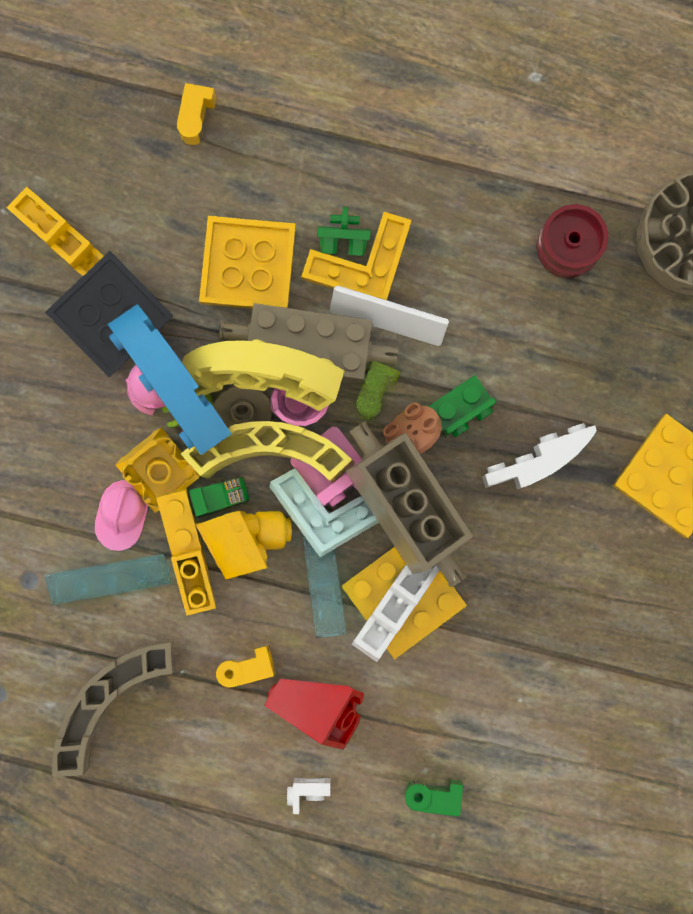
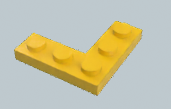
(381, 267)

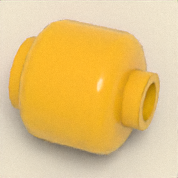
(273, 530)

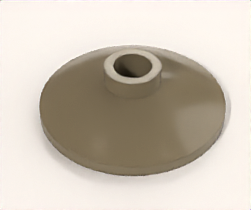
(257, 405)

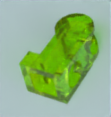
(370, 398)

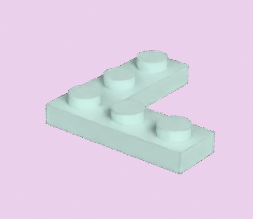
(318, 526)

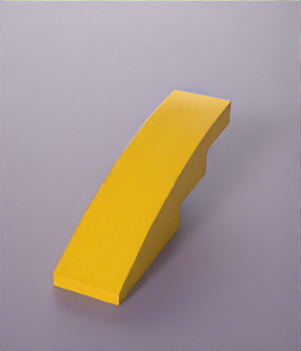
(55, 231)

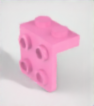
(323, 489)

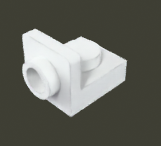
(312, 788)

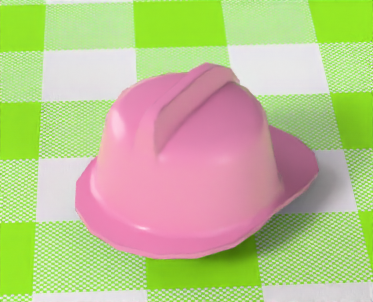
(120, 516)

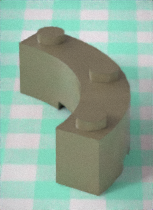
(81, 719)

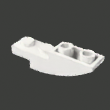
(551, 455)

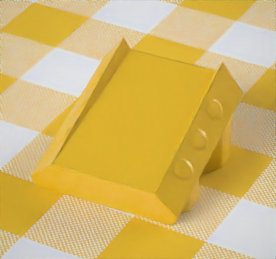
(156, 468)
(234, 543)

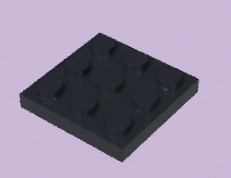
(98, 300)

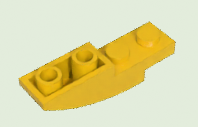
(187, 552)

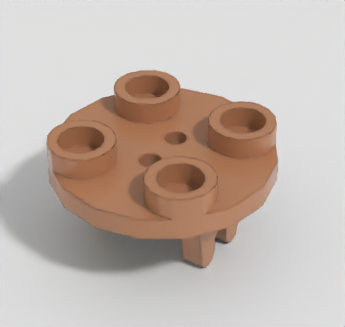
(420, 425)

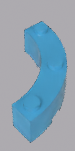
(169, 379)

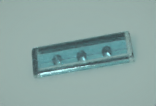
(108, 579)

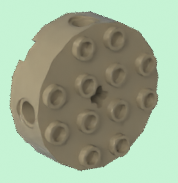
(667, 236)

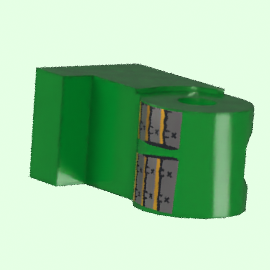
(219, 496)
(434, 799)

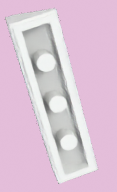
(389, 315)

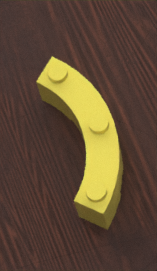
(264, 365)
(273, 439)

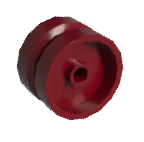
(573, 224)

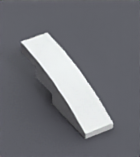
(393, 611)

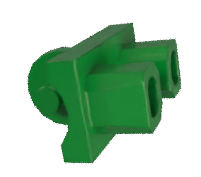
(330, 235)

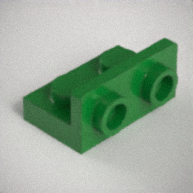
(463, 406)

